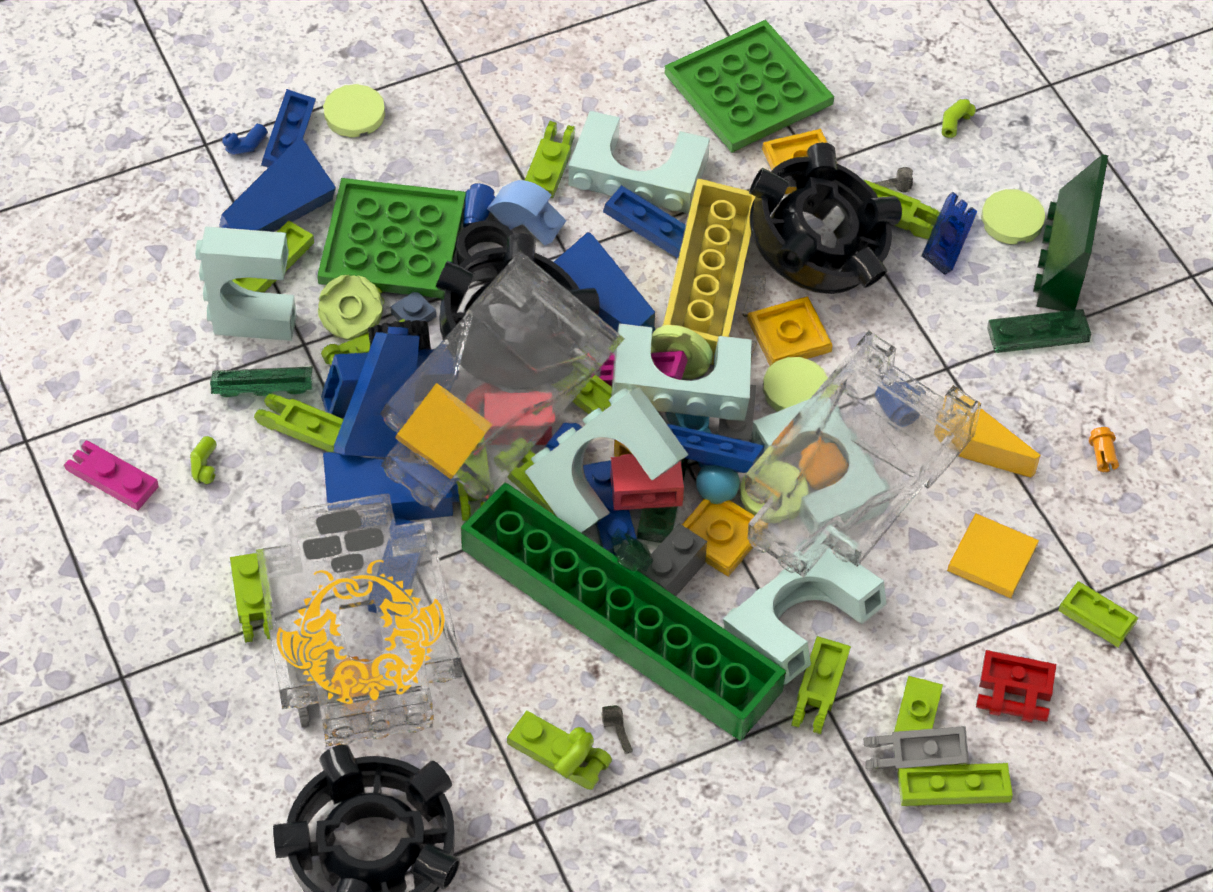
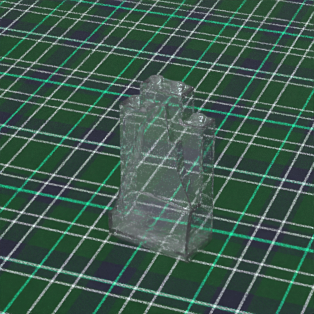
(511, 370)
(854, 459)

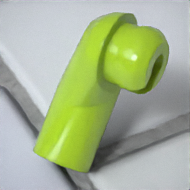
(961, 108)
(199, 470)
(574, 757)

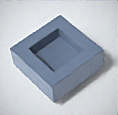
(413, 308)

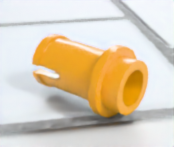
(1102, 441)

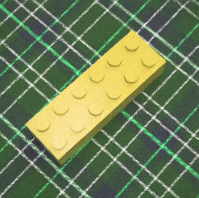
(711, 261)

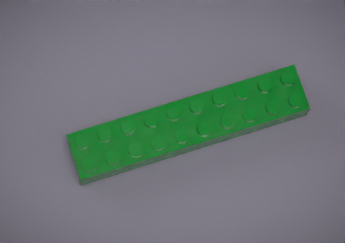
(623, 611)

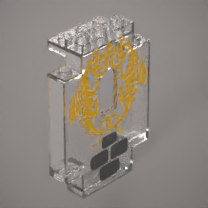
(348, 559)

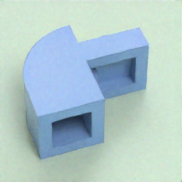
(527, 205)

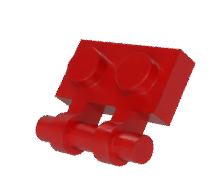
(1020, 677)

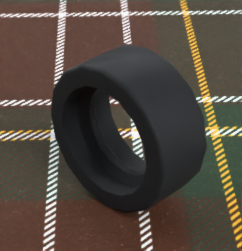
(478, 233)

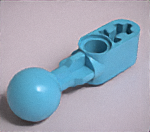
(712, 481)

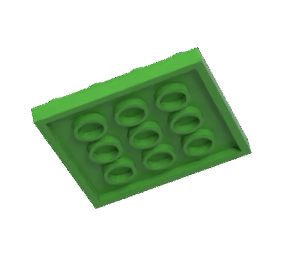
(748, 85)
(392, 235)

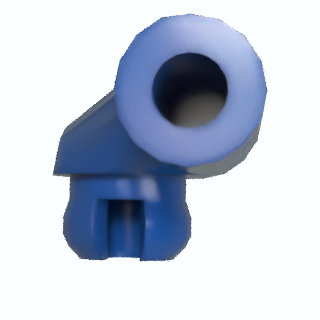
(244, 144)

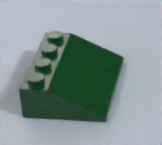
(1070, 239)

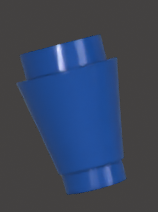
(476, 203)

